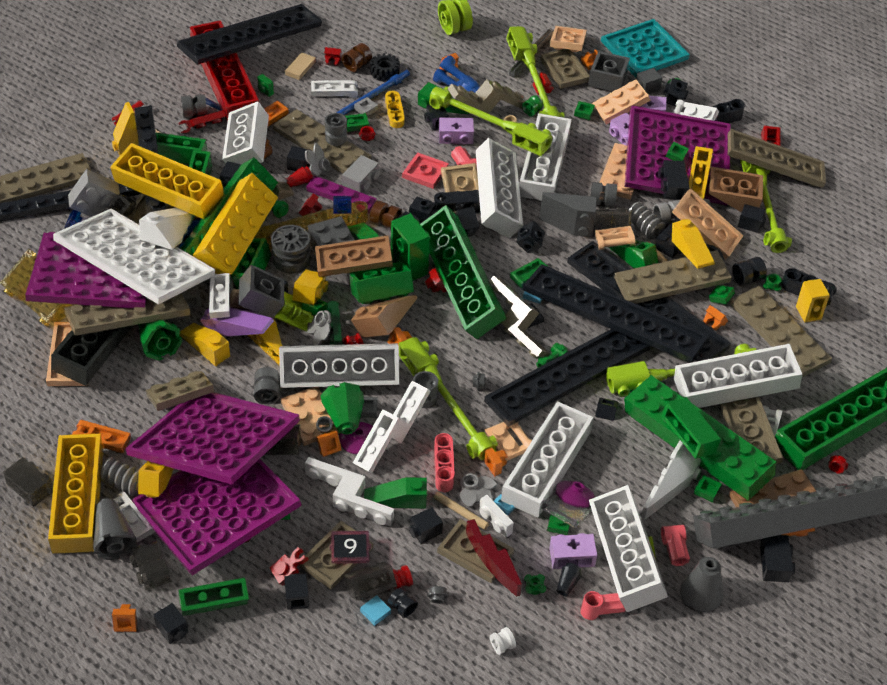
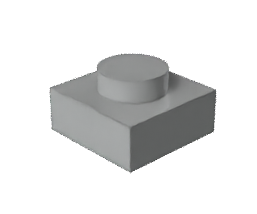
(366, 106)

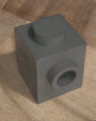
(650, 80)

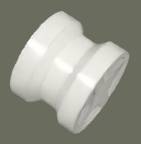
(502, 640)

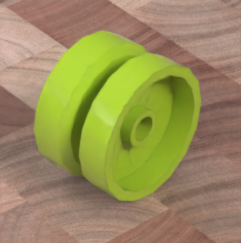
(455, 16)

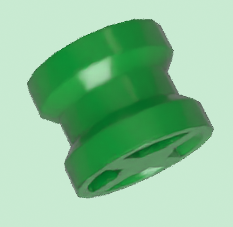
(532, 105)

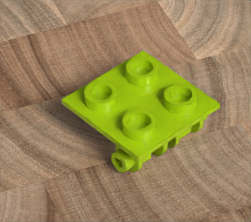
(293, 313)

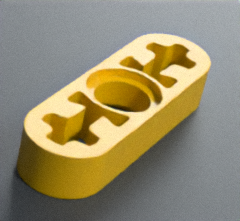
(396, 104)

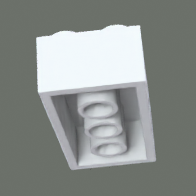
(246, 134)

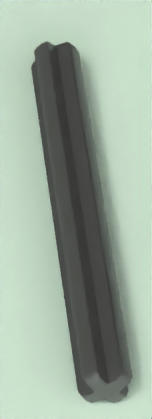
(541, 42)

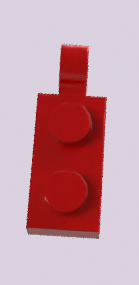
(201, 121)

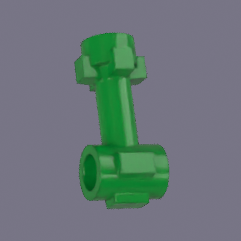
(557, 350)

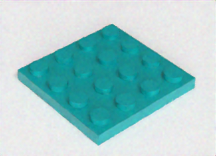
(646, 46)

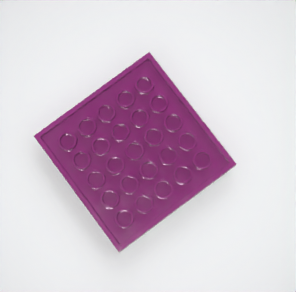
(652, 135)
(70, 279)
(213, 436)
(210, 518)

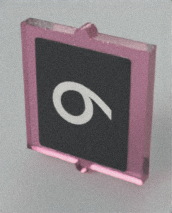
(349, 547)

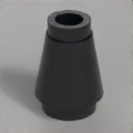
(568, 578)

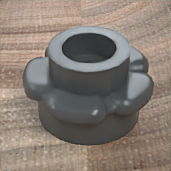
(479, 381)
(437, 594)

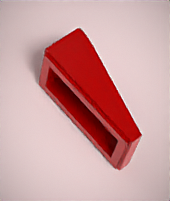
(771, 131)

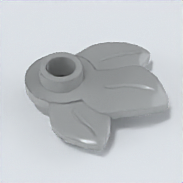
(317, 162)
(320, 327)
(480, 488)

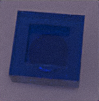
(341, 204)
(73, 218)

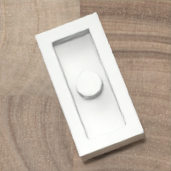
(499, 520)

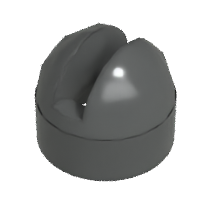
(324, 420)

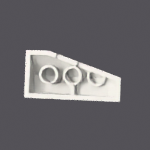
(165, 227)
(673, 480)

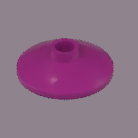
(352, 442)
(574, 493)

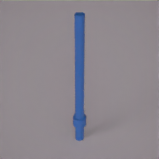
(394, 80)

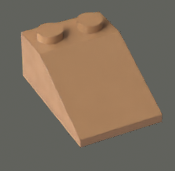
(736, 187)
(382, 316)

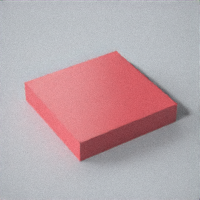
(424, 170)

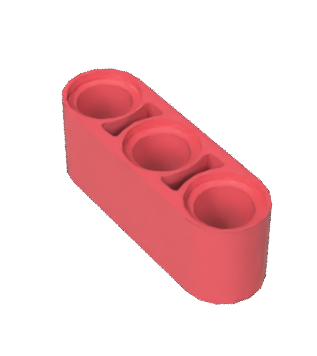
(444, 462)

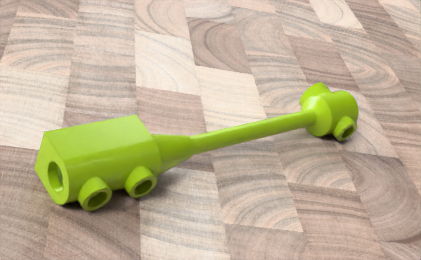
(523, 50)
(523, 135)
(776, 237)
(417, 359)
(629, 376)

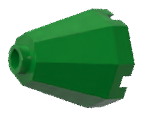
(159, 339)
(344, 406)

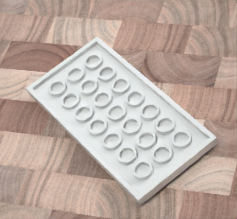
(115, 247)

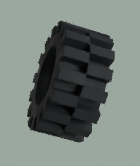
(379, 62)

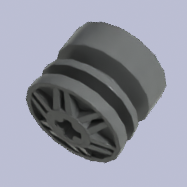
(291, 249)

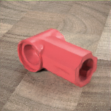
(462, 157)
(675, 539)
(597, 604)

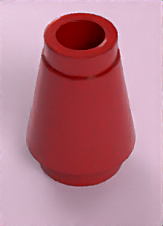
(299, 177)

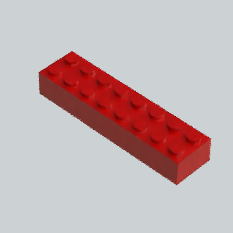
(226, 76)

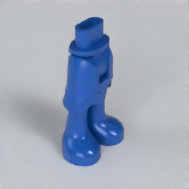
(448, 65)

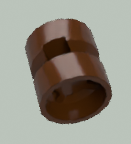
(357, 57)
(383, 214)

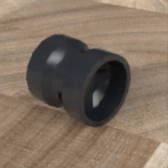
(400, 600)

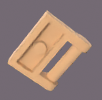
(615, 237)
(506, 441)

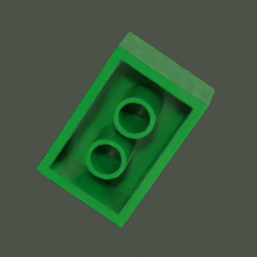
(410, 245)
(381, 283)

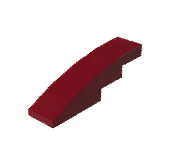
(496, 561)

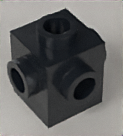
(675, 91)
(530, 237)

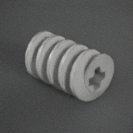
(646, 221)
(120, 476)

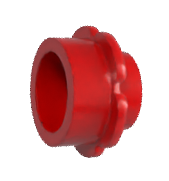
(367, 133)
(838, 464)

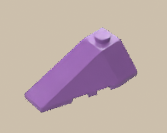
(239, 323)

